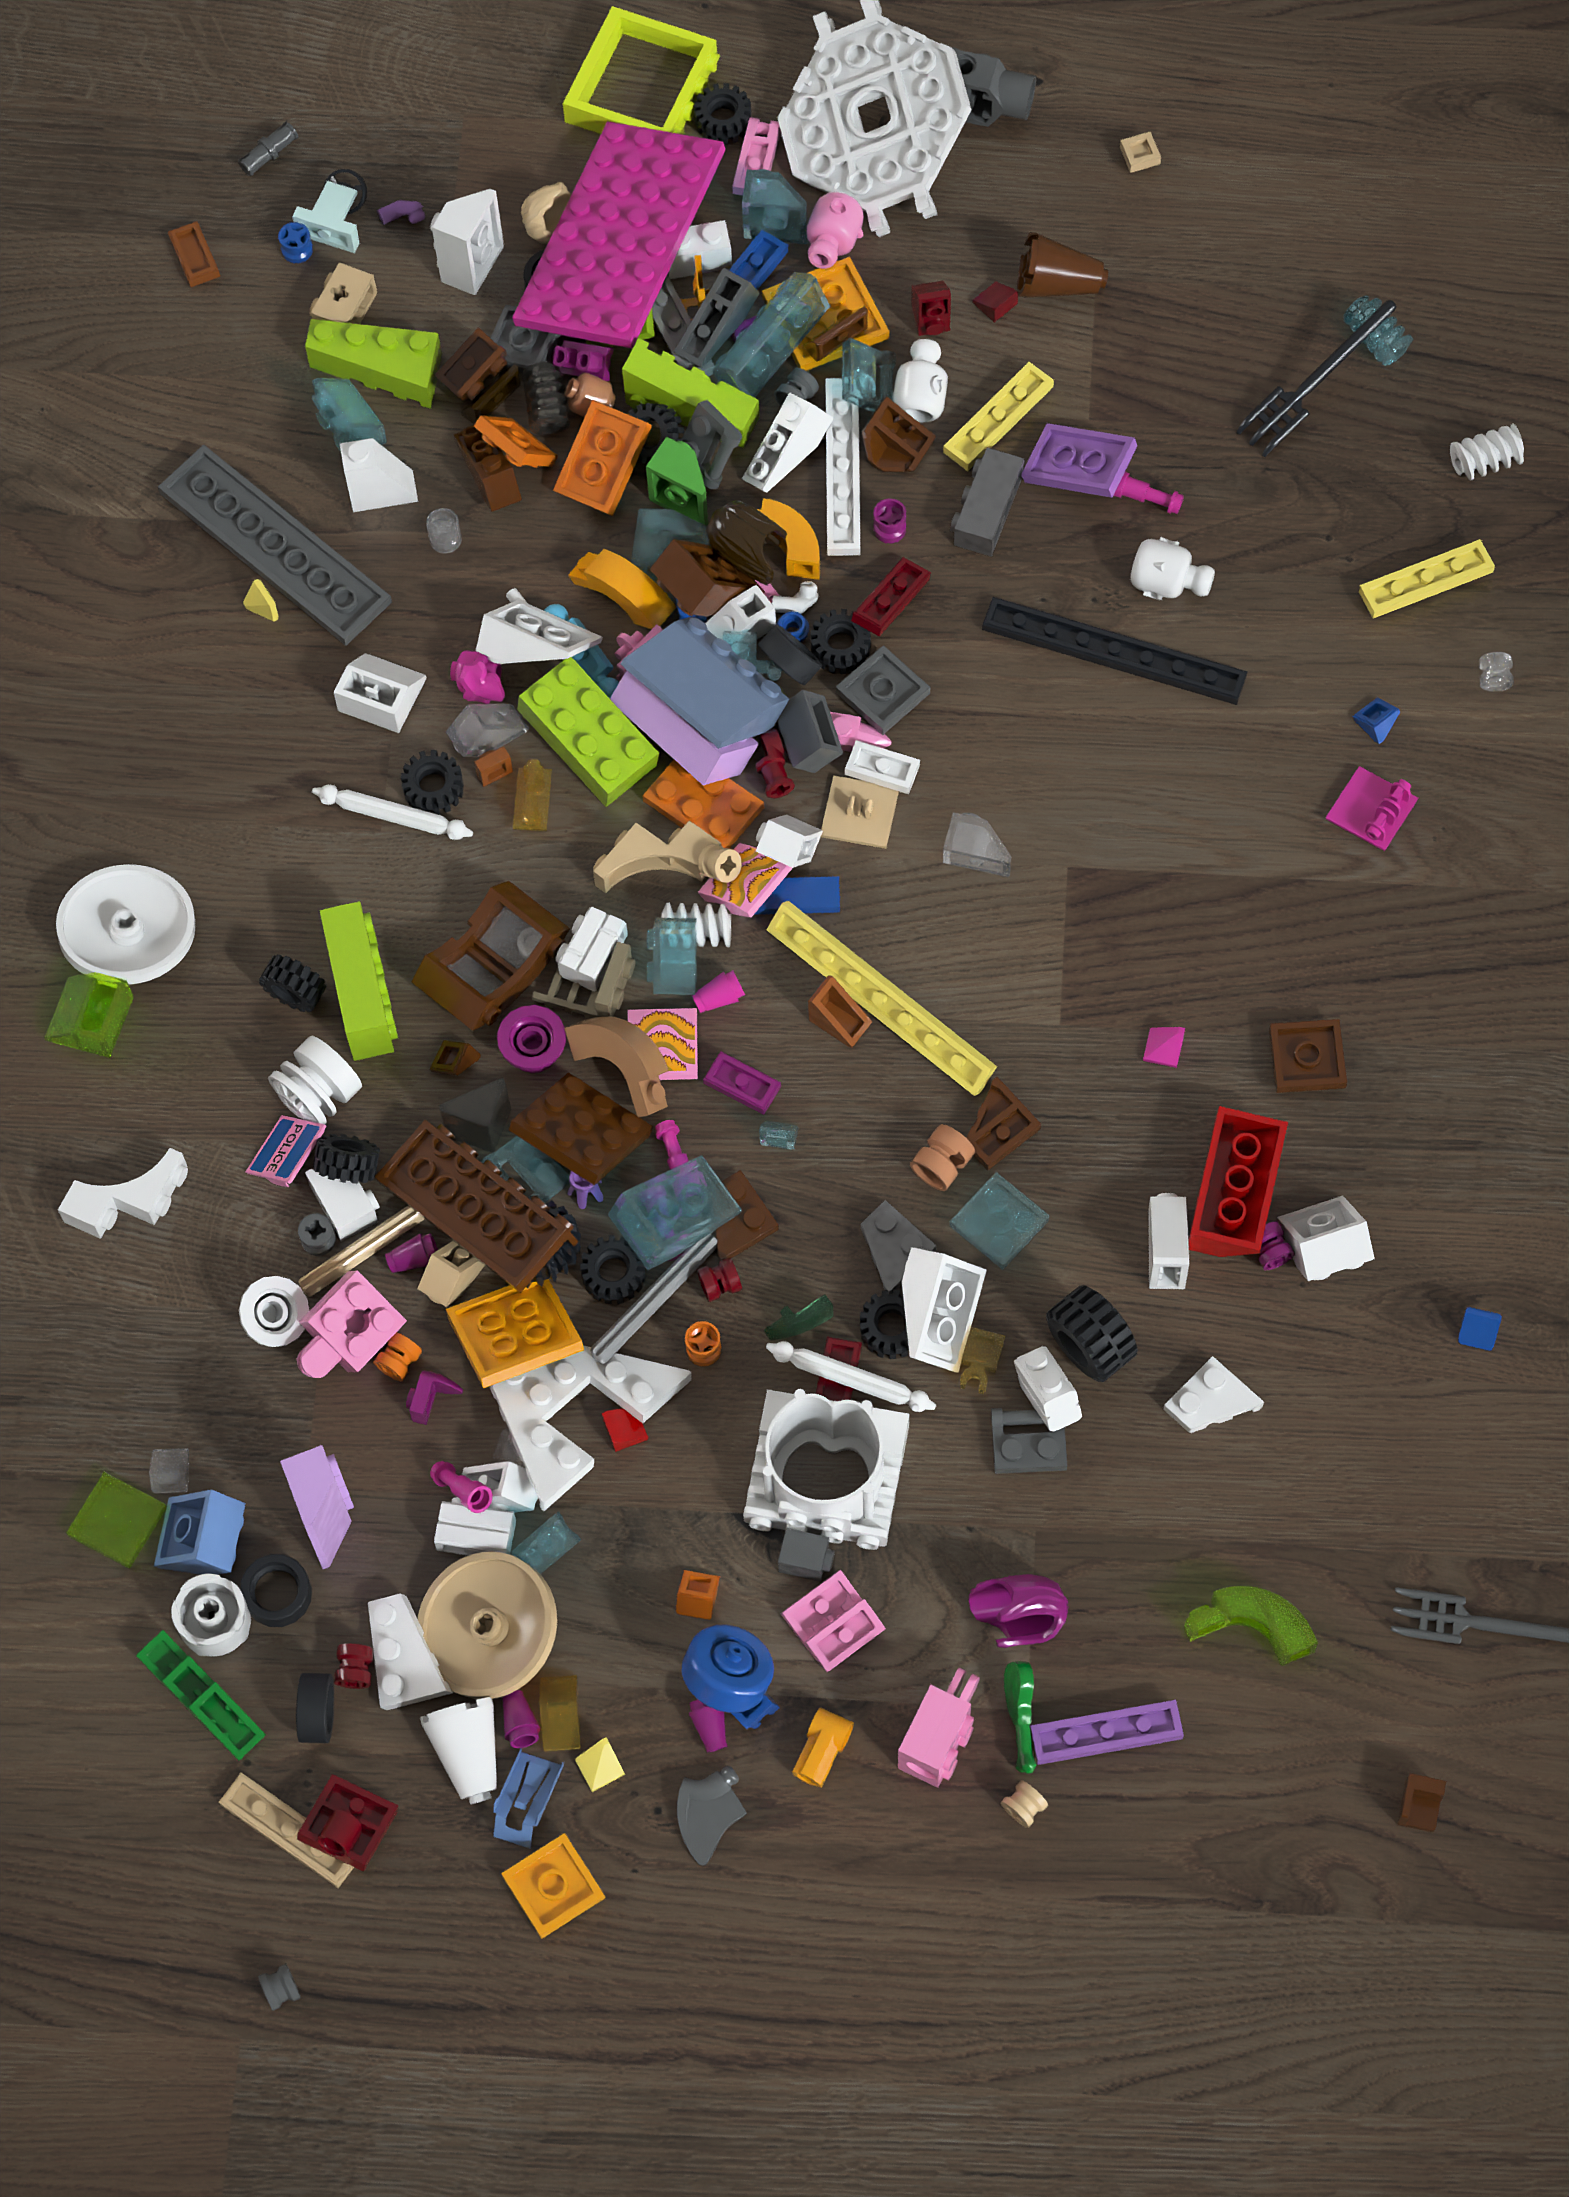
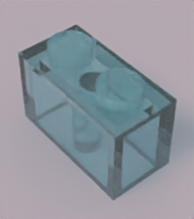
(673, 956)

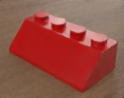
(1237, 1184)

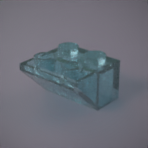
(345, 412)

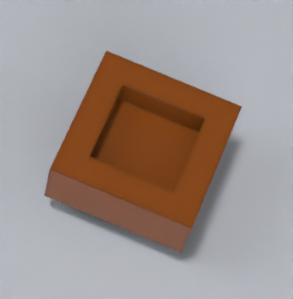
(493, 766)

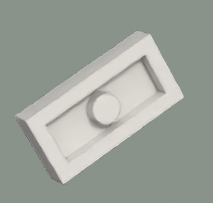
(882, 767)

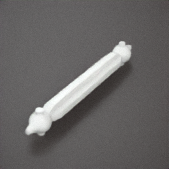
(392, 812)
(851, 1376)

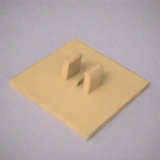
(859, 812)

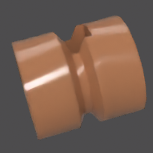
(939, 1161)

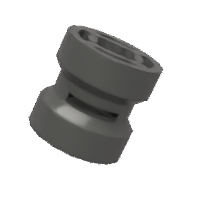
(799, 383)

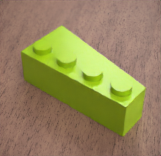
(378, 357)
(662, 381)

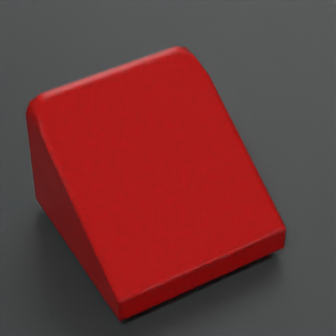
(623, 1429)

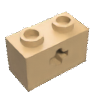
(345, 296)

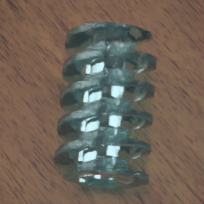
(1384, 341)

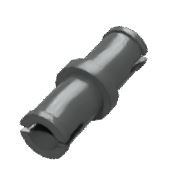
(268, 148)

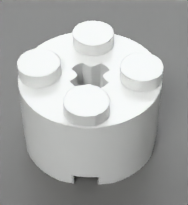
(191, 1616)

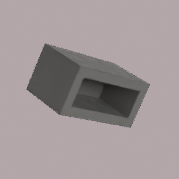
(809, 732)

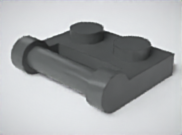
(703, 436)
(1029, 1450)

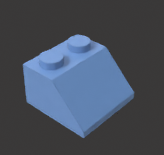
(200, 1533)

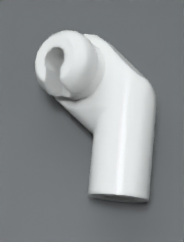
(799, 602)

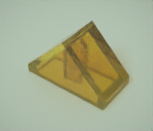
(560, 1713)

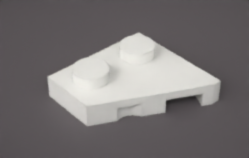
(1211, 1397)

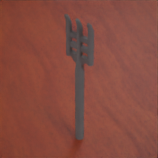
(1462, 1620)

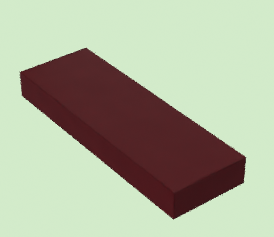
(891, 596)

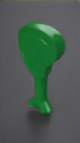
(1018, 1696)

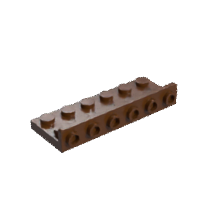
(475, 1204)

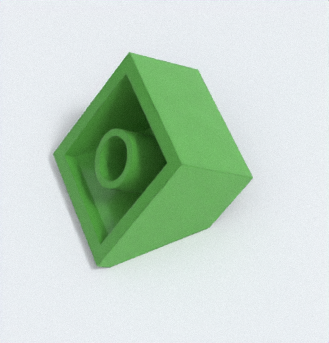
(677, 480)

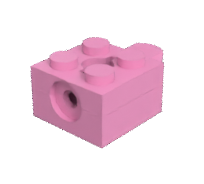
(347, 1327)
(938, 1730)

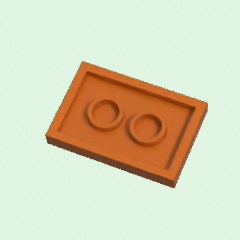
(602, 458)
(717, 808)

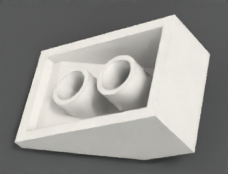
(530, 634)
(939, 1306)

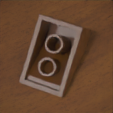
(699, 577)

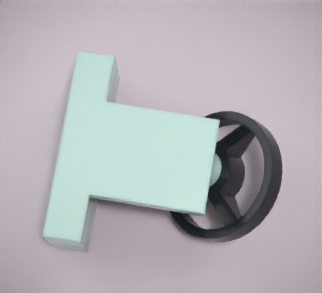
(328, 215)

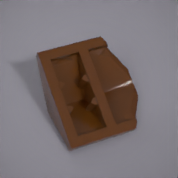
(895, 439)

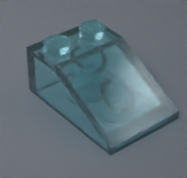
(673, 1211)

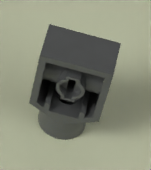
(994, 89)

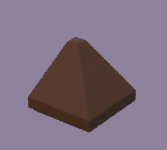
(454, 1058)

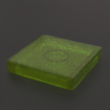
(116, 1520)

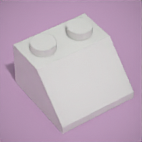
(1327, 1238)

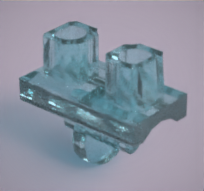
(547, 1544)

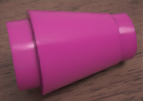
(719, 992)

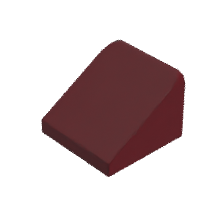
(996, 300)

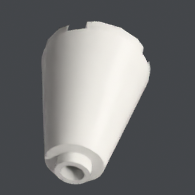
(466, 1746)

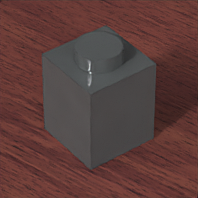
(805, 1555)

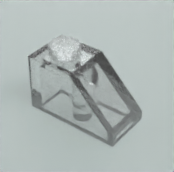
(485, 728)
(975, 846)

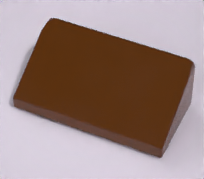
(839, 332)

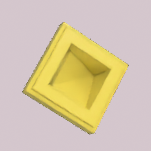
(260, 601)
(599, 1765)

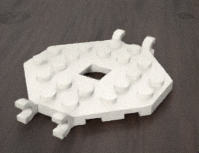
(858, 67)

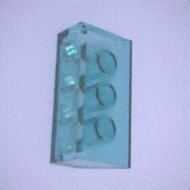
(773, 334)

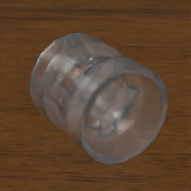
(443, 530)

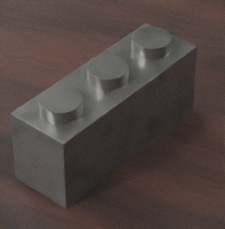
(987, 501)

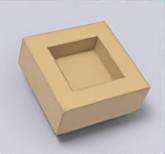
(1140, 152)

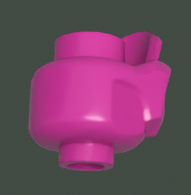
(477, 677)

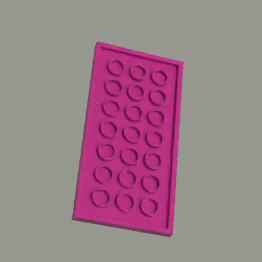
(619, 234)

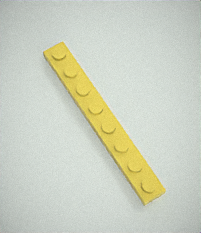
(882, 998)

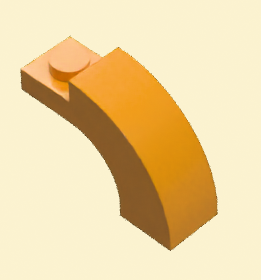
(800, 543)
(626, 585)

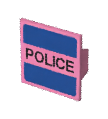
(285, 1150)

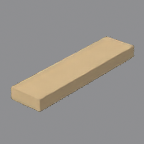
(281, 1826)

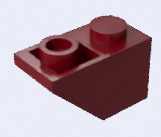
(931, 307)

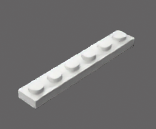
(842, 473)

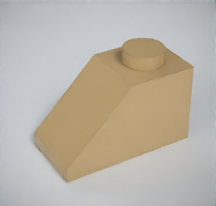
(449, 1274)

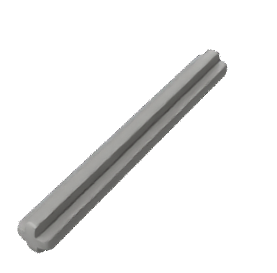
(653, 1299)

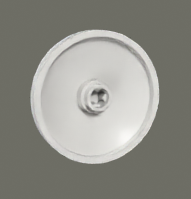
(126, 923)

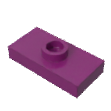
(742, 1083)

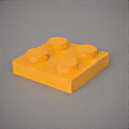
(553, 1885)

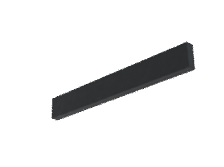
(1114, 650)

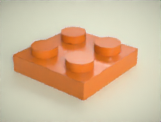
(516, 441)

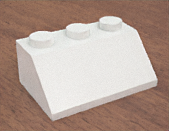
(467, 239)

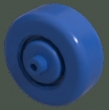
(727, 1668)

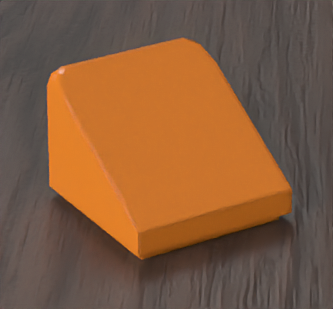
(697, 1594)

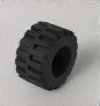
(1091, 1333)

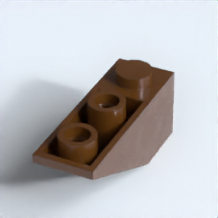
(489, 469)

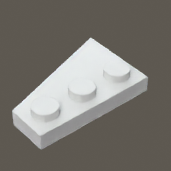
(402, 1659)

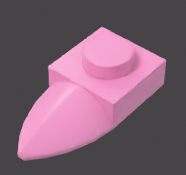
(850, 729)

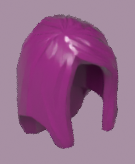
(1022, 1606)

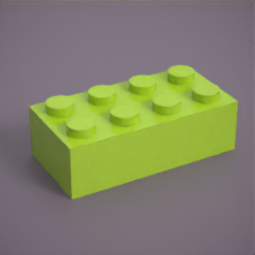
(587, 731)
(359, 980)

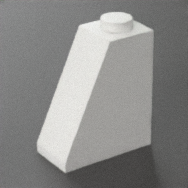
(376, 476)
(1168, 1242)

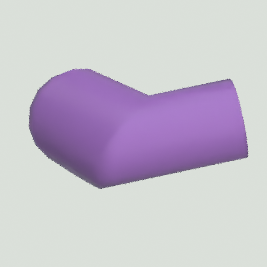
(400, 208)

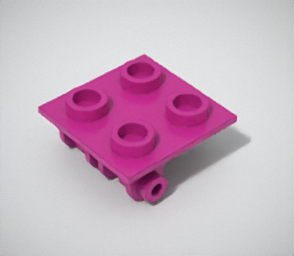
(1372, 807)

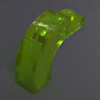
(1260, 1610)

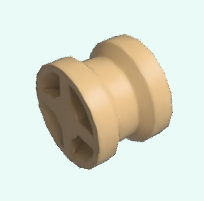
(719, 863)
(1024, 1804)

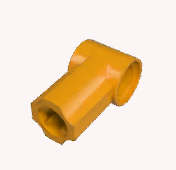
(825, 1739)

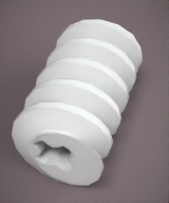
(1487, 451)
(708, 923)

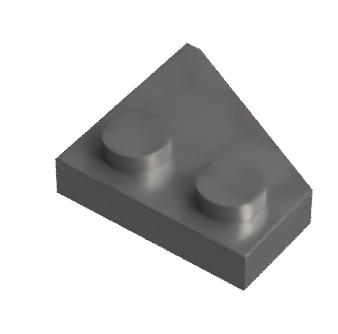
(890, 1243)

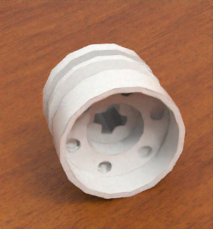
(320, 1076)

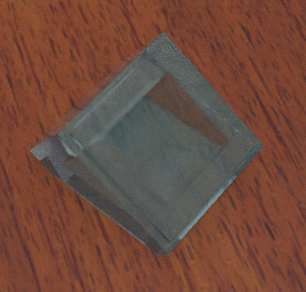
(778, 1135)

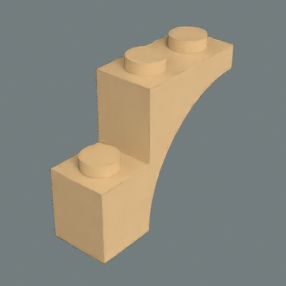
(642, 851)

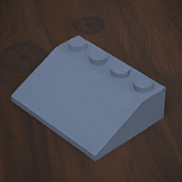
(707, 683)

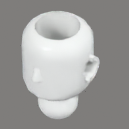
(921, 382)
(1166, 569)

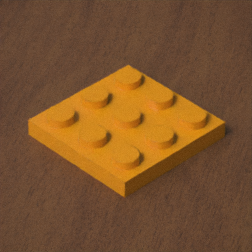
(845, 294)
(514, 1331)

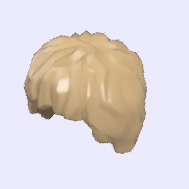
(543, 211)

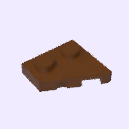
(1000, 1125)
(750, 1225)

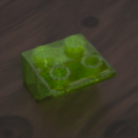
(90, 1013)

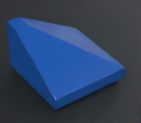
(1377, 719)

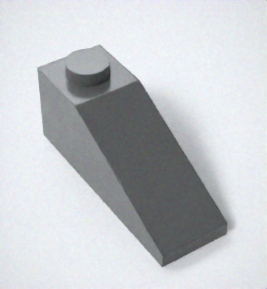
(717, 317)

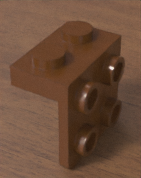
(472, 365)

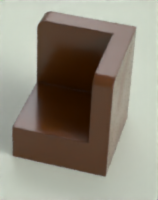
(1421, 1802)

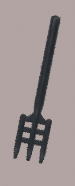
(1293, 400)

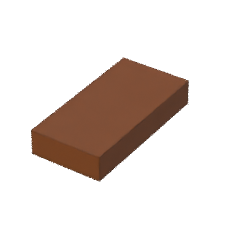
(194, 254)

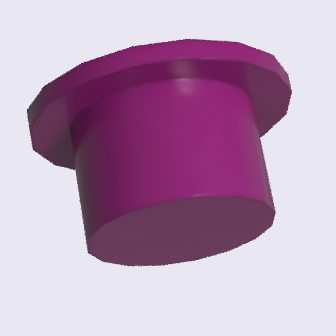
(531, 1038)

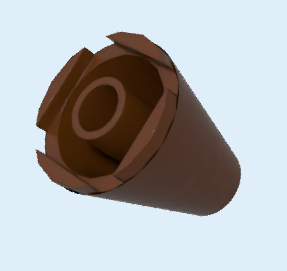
(1057, 270)

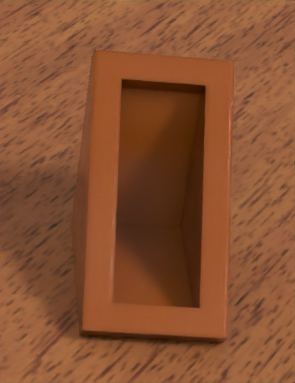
(837, 1012)

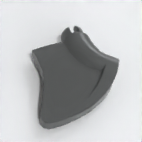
(707, 1811)

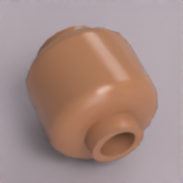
(585, 389)

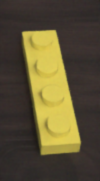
(998, 416)
(1426, 578)

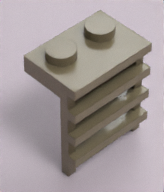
(608, 995)

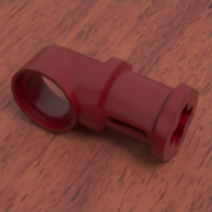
(773, 766)

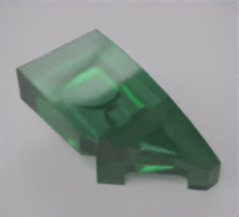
(805, 1320)

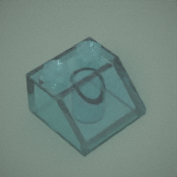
(773, 206)
(655, 532)

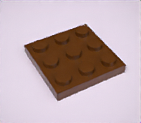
(581, 1128)

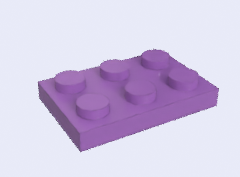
(1079, 460)

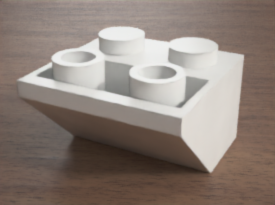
(378, 691)

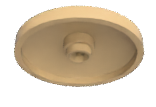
(489, 1624)

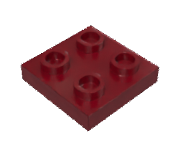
(347, 1822)

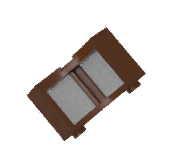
(495, 959)

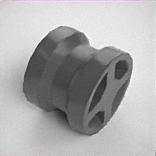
(319, 1242)
(279, 1987)

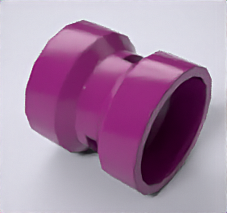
(889, 521)
(1274, 1249)

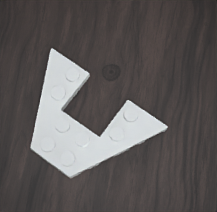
(535, 1396)

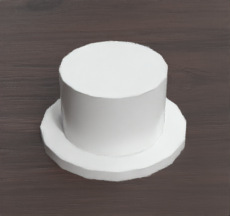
(273, 1310)

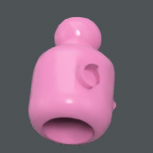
(833, 228)

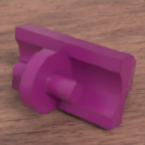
(579, 358)

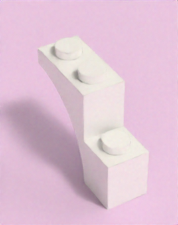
(146, 1197)

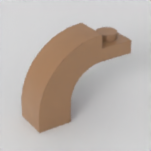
(630, 1051)

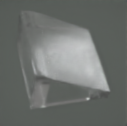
(169, 1470)

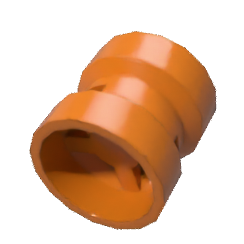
(703, 1335)
(397, 1357)

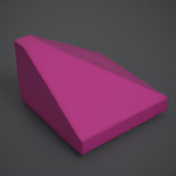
(1164, 1045)

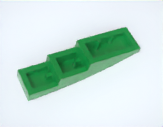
(200, 1695)

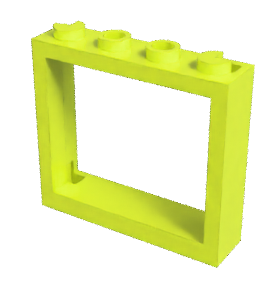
(619, 22)

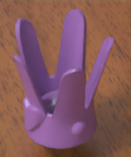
(582, 1189)

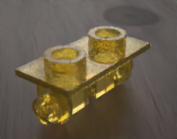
(532, 797)

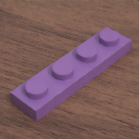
(1106, 1732)

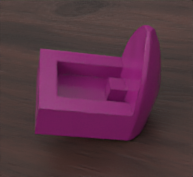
(422, 1397)

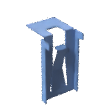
(535, 1773)

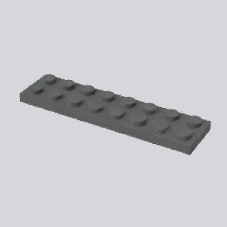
(275, 545)

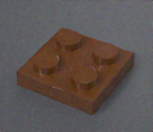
(1308, 1056)

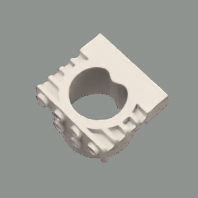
(835, 1426)

